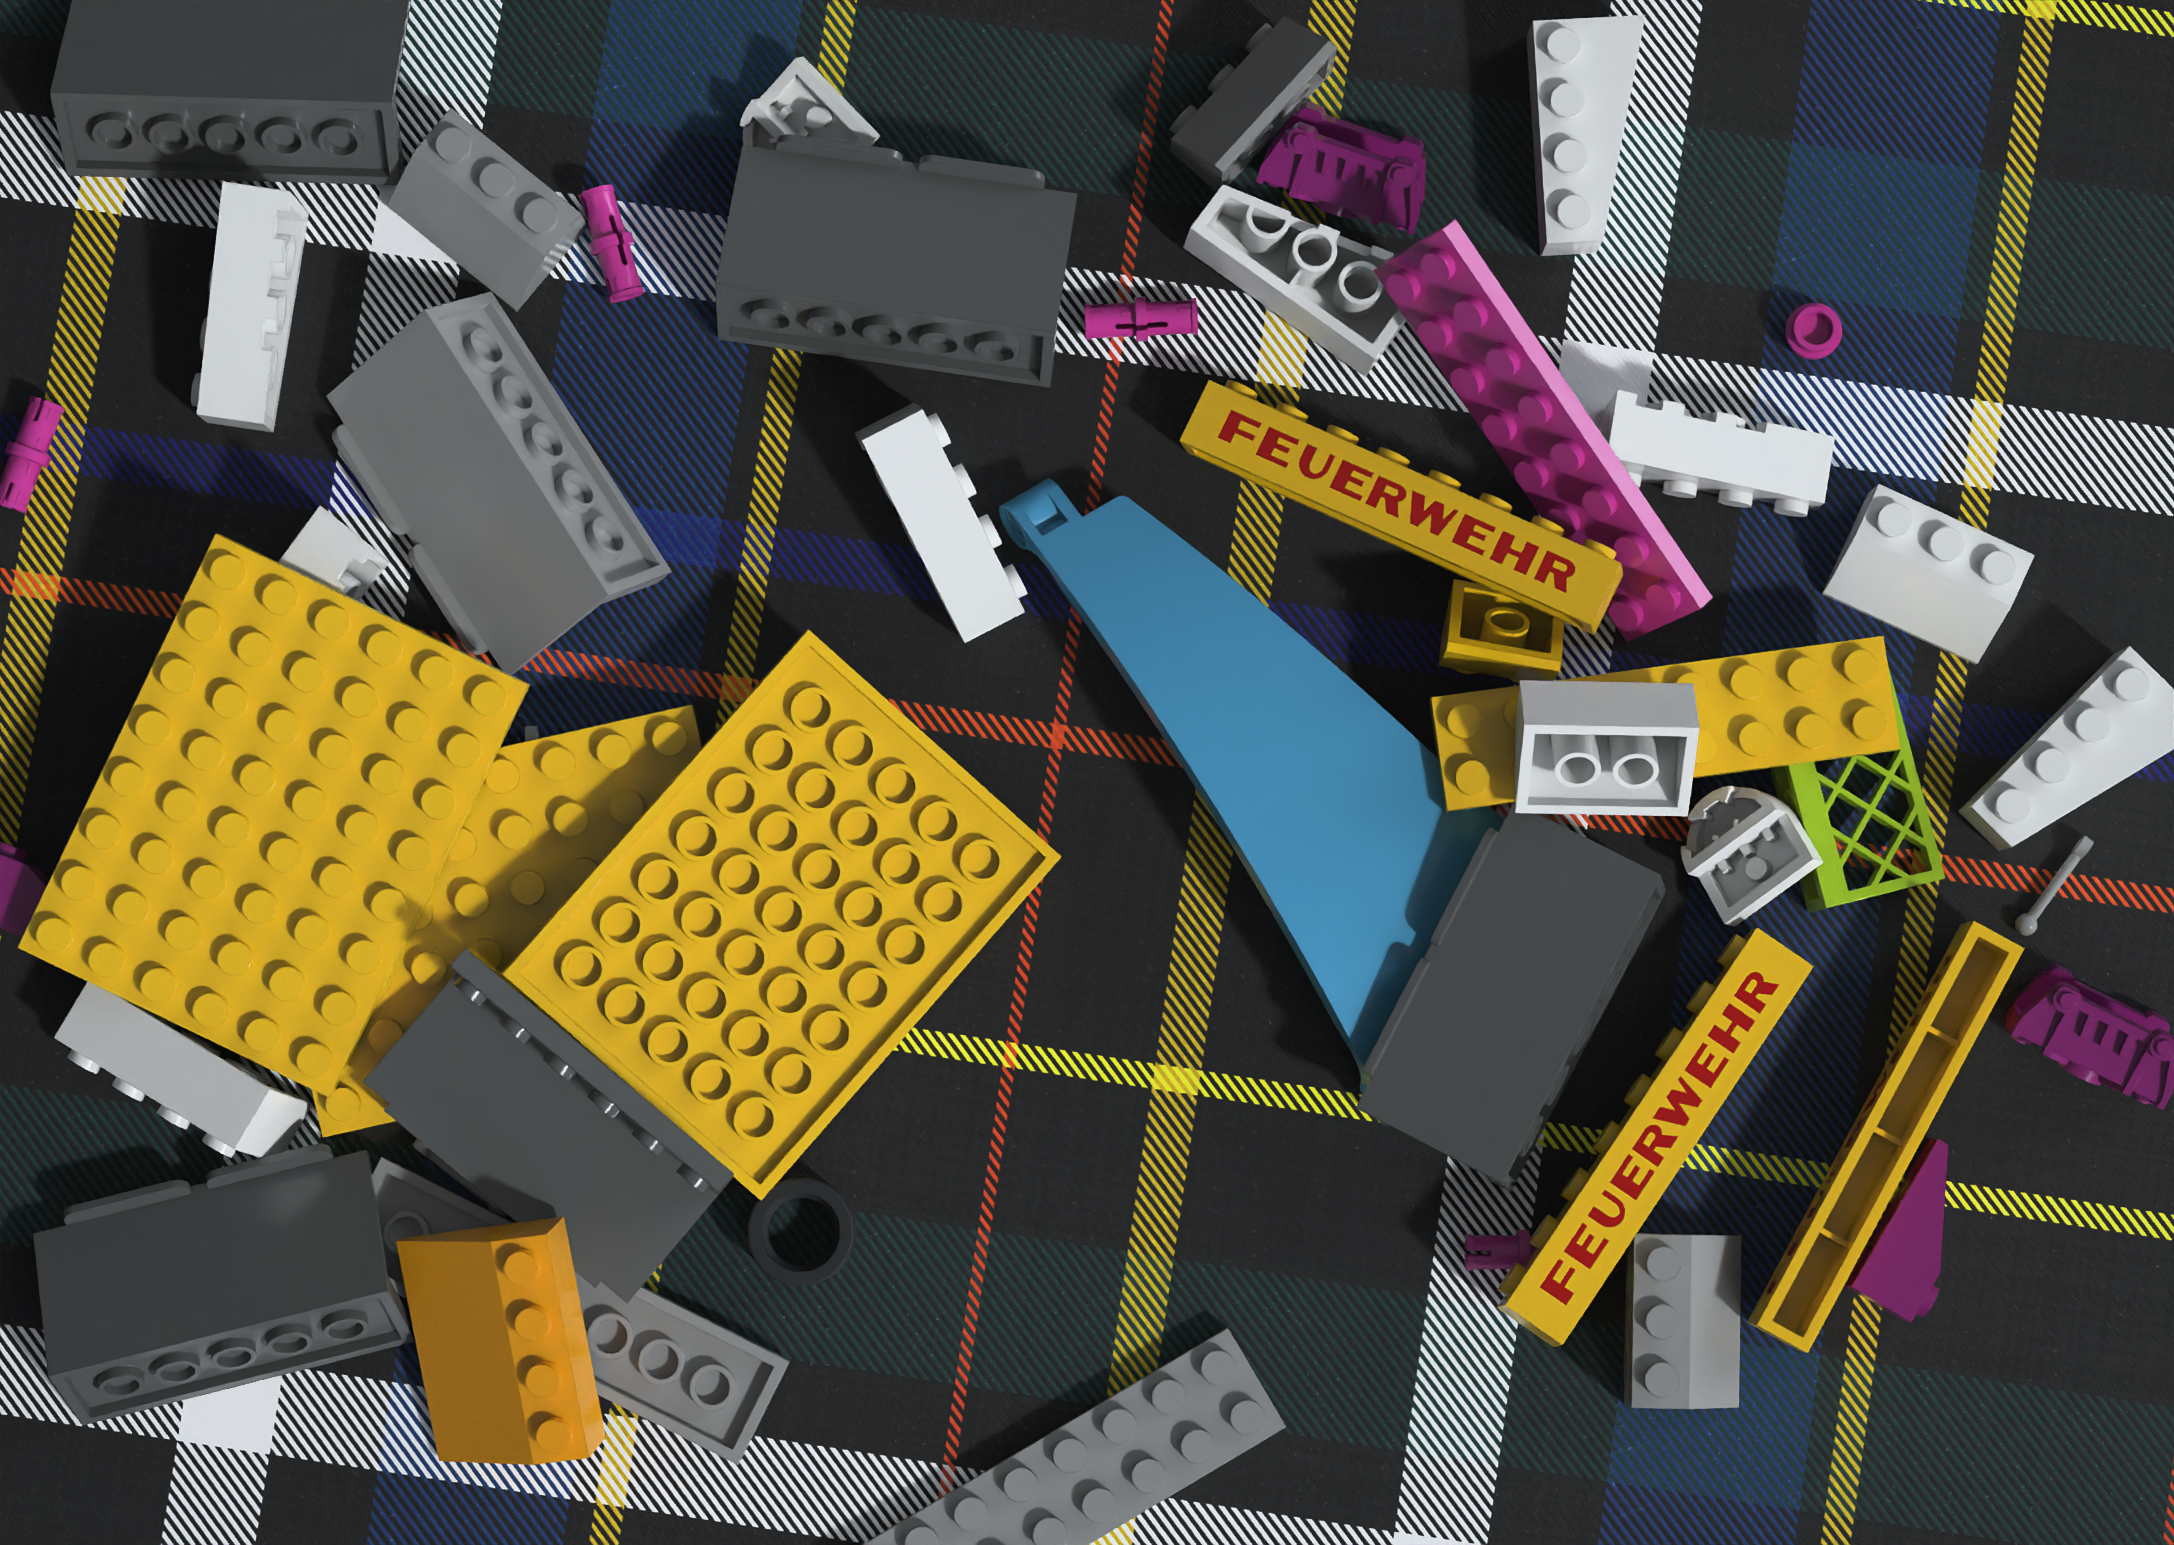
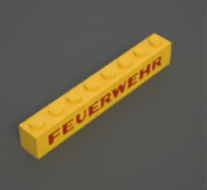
(1403, 506)
(1654, 1136)
(1885, 1136)

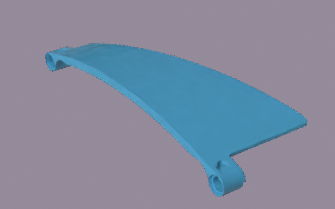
(1289, 754)

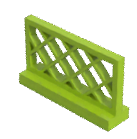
(1801, 790)

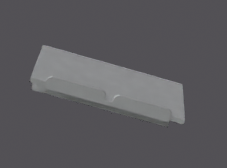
(489, 482)

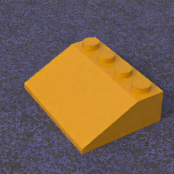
(502, 1343)

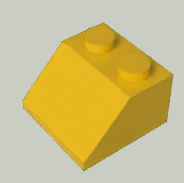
(1499, 636)

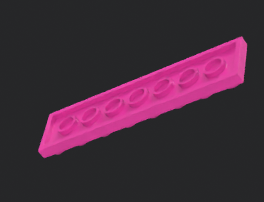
(1539, 424)

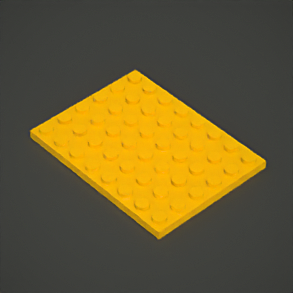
(273, 815)
(521, 852)
(782, 914)

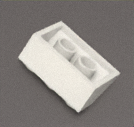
(1927, 574)
(1605, 748)

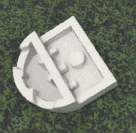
(803, 105)
(1746, 850)

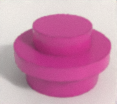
(1813, 331)

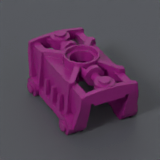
(1347, 168)
(2095, 1036)

